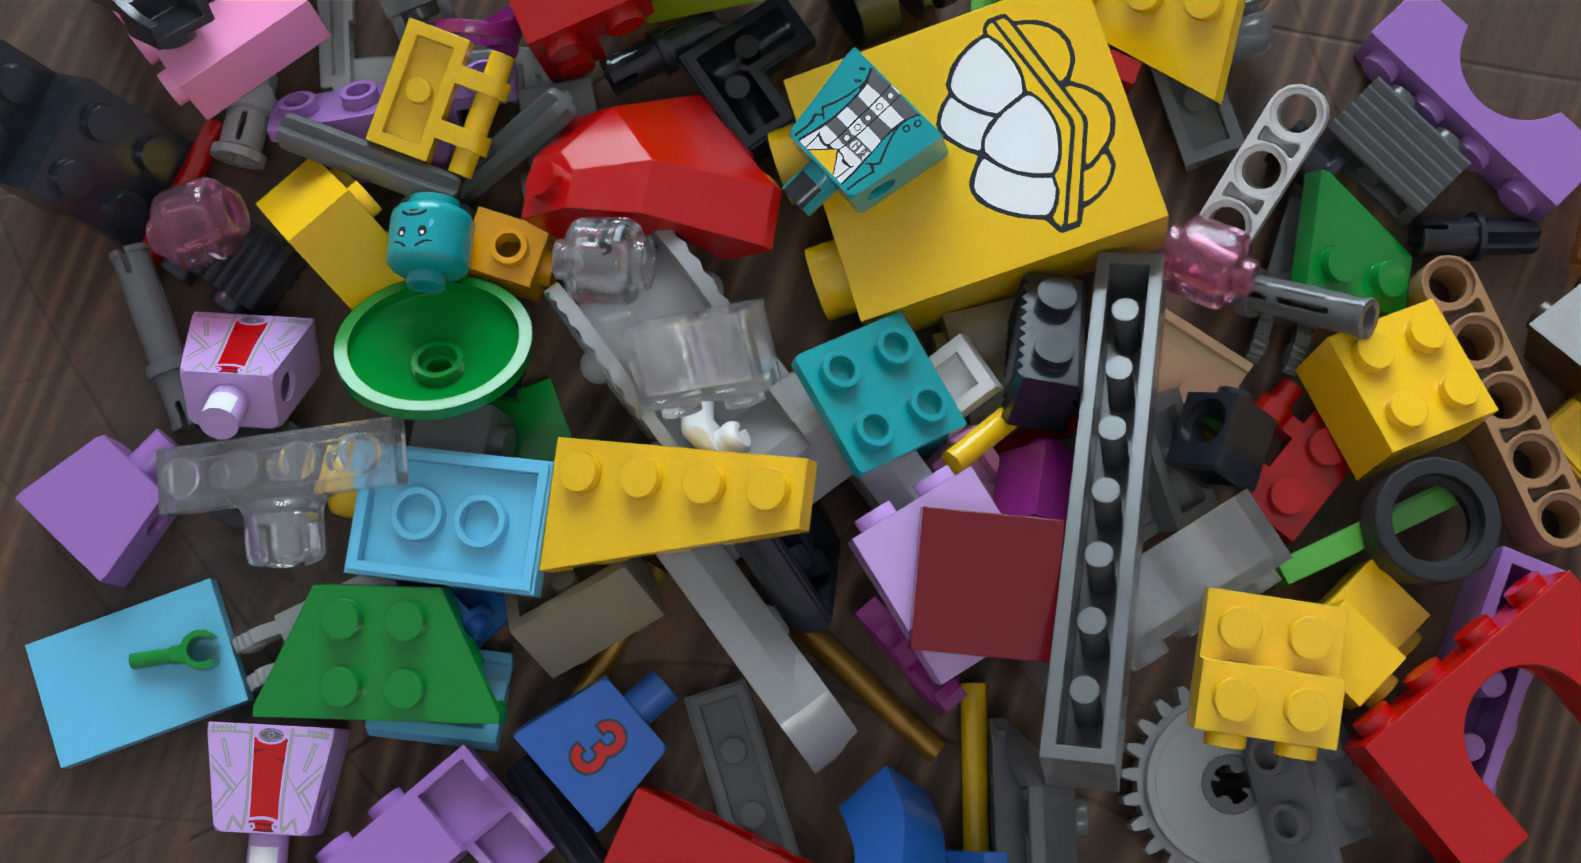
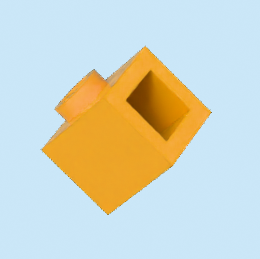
(512, 254)

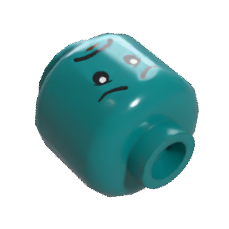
(430, 241)

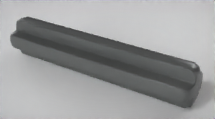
(519, 140)
(364, 158)

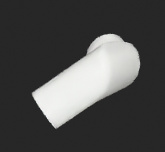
(706, 434)

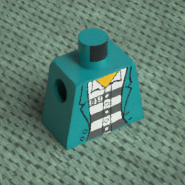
(860, 140)

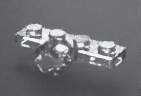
(283, 481)

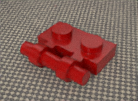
(1303, 469)

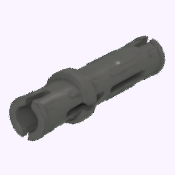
(1345, 312)
(154, 327)

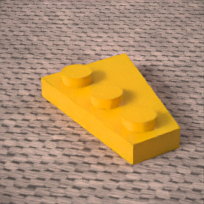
(1177, 37)

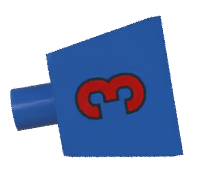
(599, 743)

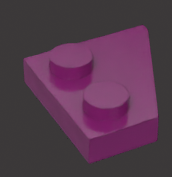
(887, 635)

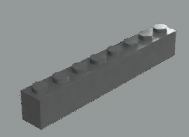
(1105, 526)

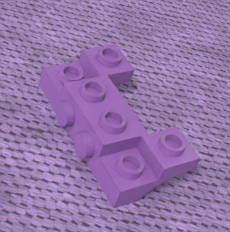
(444, 818)

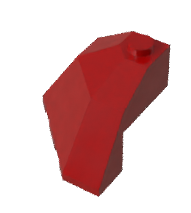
(661, 167)

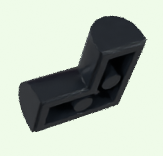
(736, 67)
(798, 572)

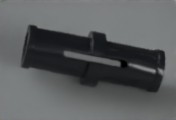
(657, 52)

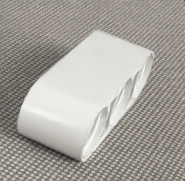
(1271, 136)

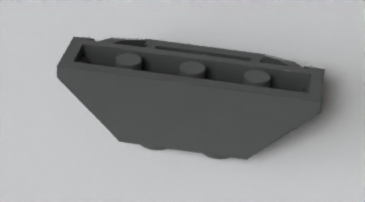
(1025, 814)

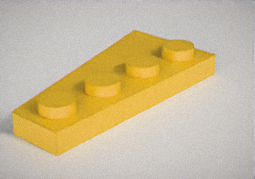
(655, 499)

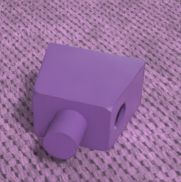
(104, 505)

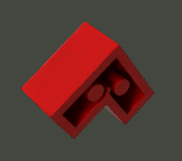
(568, 31)

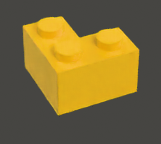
(333, 229)
(1377, 633)

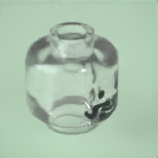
(605, 260)

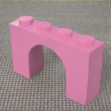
(236, 50)

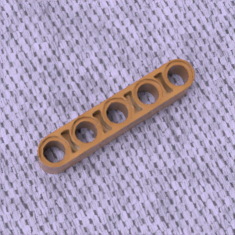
(1523, 421)

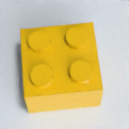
(1396, 390)

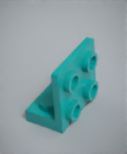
(879, 394)

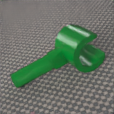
(176, 654)

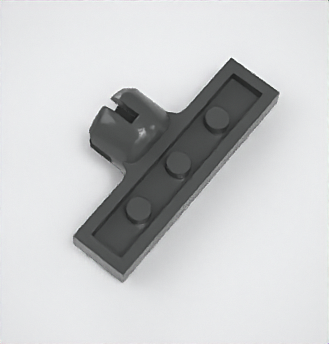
(1200, 126)

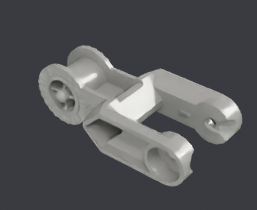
(778, 426)

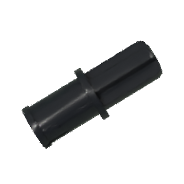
(1473, 236)

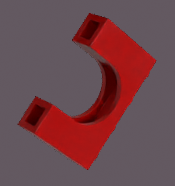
(1417, 742)

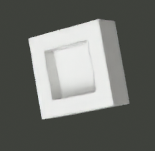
(965, 374)

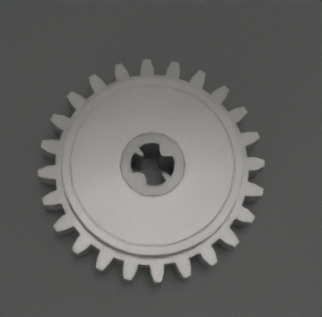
(1176, 794)

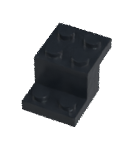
(82, 148)

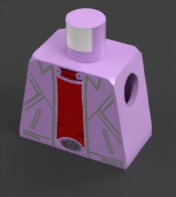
(247, 370)
(273, 782)

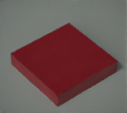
(985, 584)

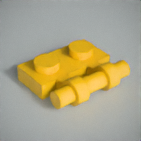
(423, 89)

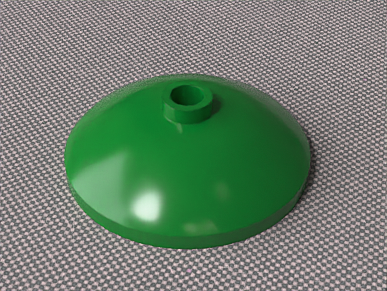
(434, 351)

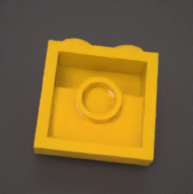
(1268, 673)

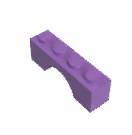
(1524, 160)

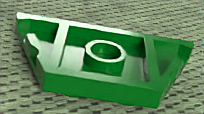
(380, 659)

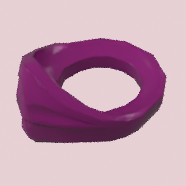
(496, 32)

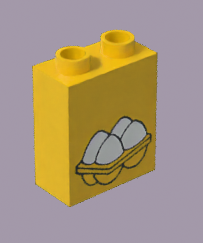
(1033, 176)

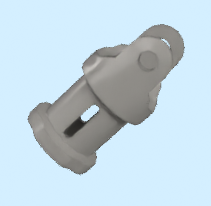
(246, 128)

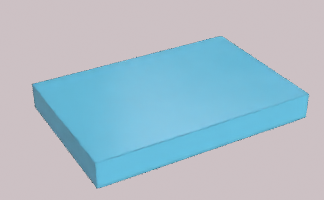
(456, 523)
(105, 706)

